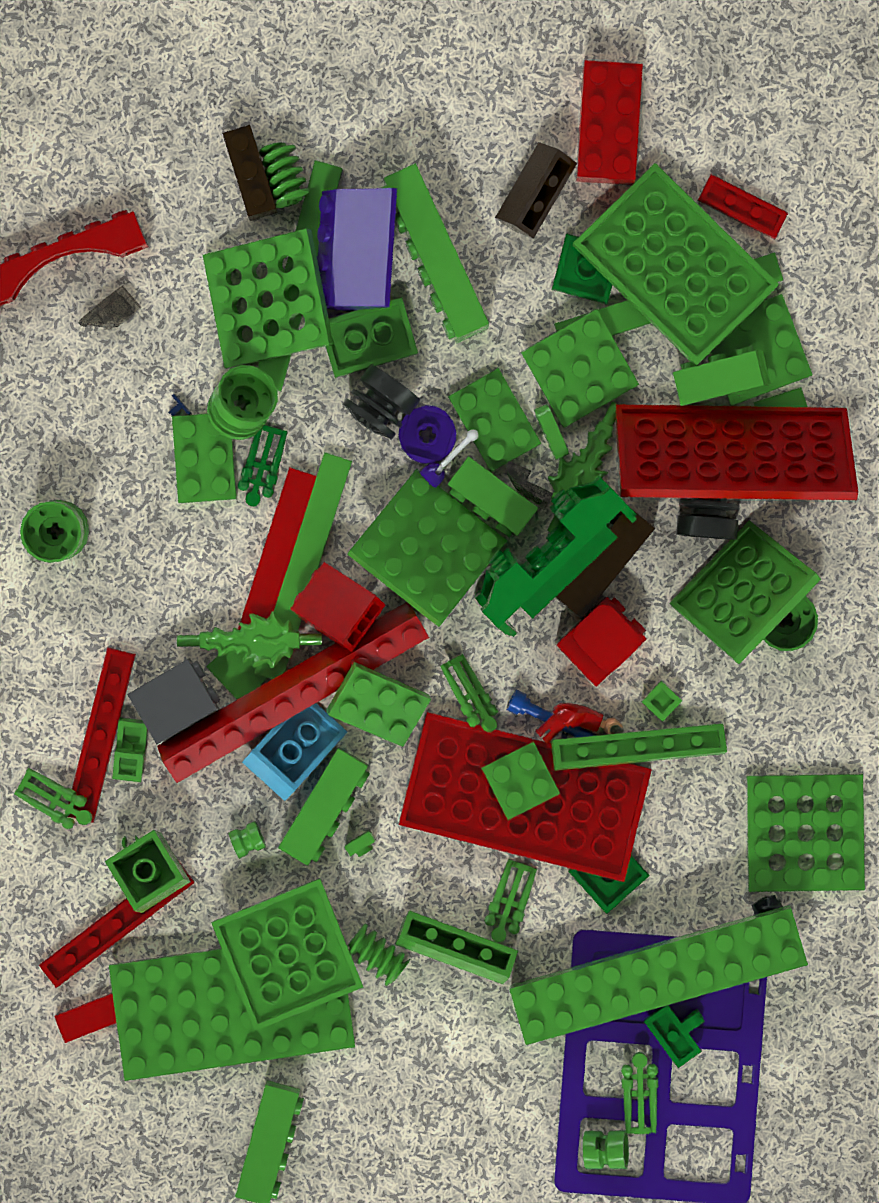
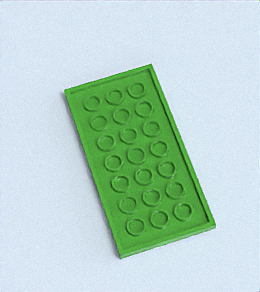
(190, 1017)

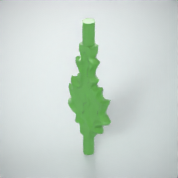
(583, 468)
(262, 640)

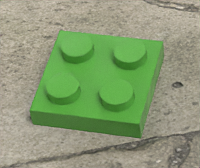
(520, 780)

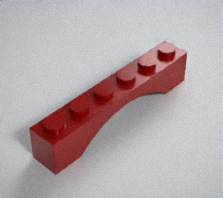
(115, 237)

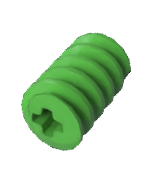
(283, 174)
(377, 955)

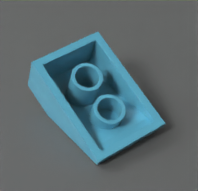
(294, 749)

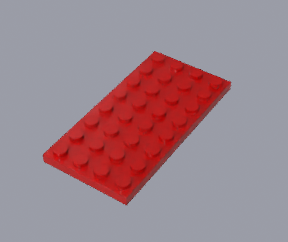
(735, 452)
(581, 828)

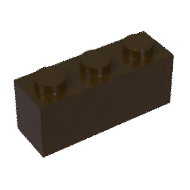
(249, 172)
(536, 190)

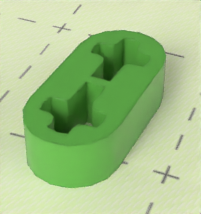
(551, 431)

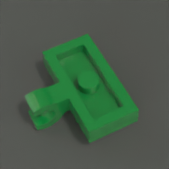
(675, 1034)

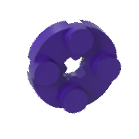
(441, 426)

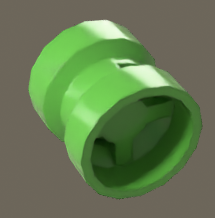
(247, 839)

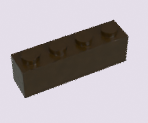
(597, 576)

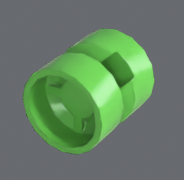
(606, 1149)

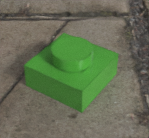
(661, 701)
(361, 844)

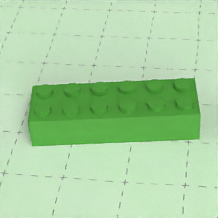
(437, 256)

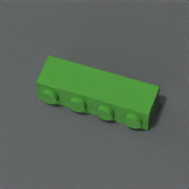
(323, 807)
(456, 947)
(268, 1142)

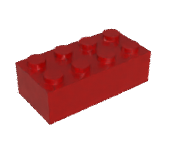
(609, 122)

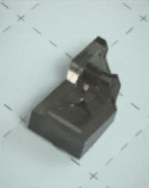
(112, 310)
(518, 476)

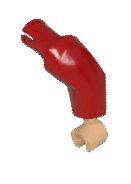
(575, 716)

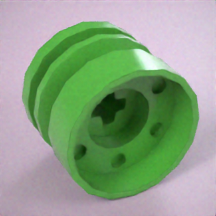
(248, 390)
(44, 544)
(799, 632)

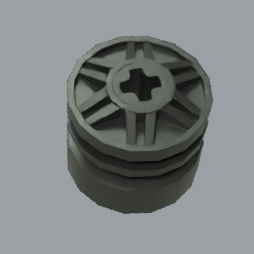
(381, 402)
(708, 519)

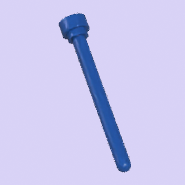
(521, 704)

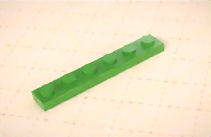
(638, 746)

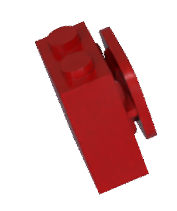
(337, 606)
(602, 640)

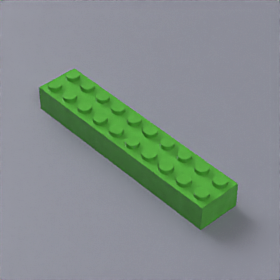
(658, 975)

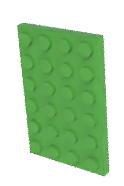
(675, 264)

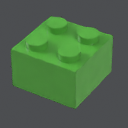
(147, 871)

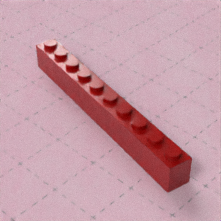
(288, 694)

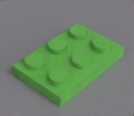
(370, 338)
(497, 418)
(202, 461)
(378, 704)

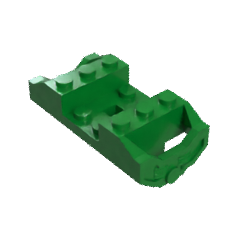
(552, 567)

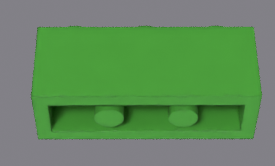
(721, 376)
(491, 497)

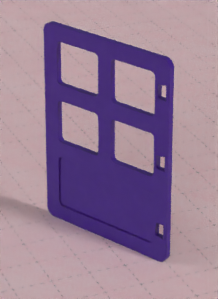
(731, 1024)

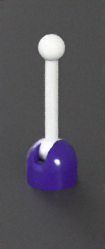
(435, 472)

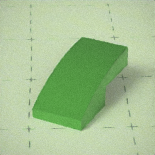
(130, 750)

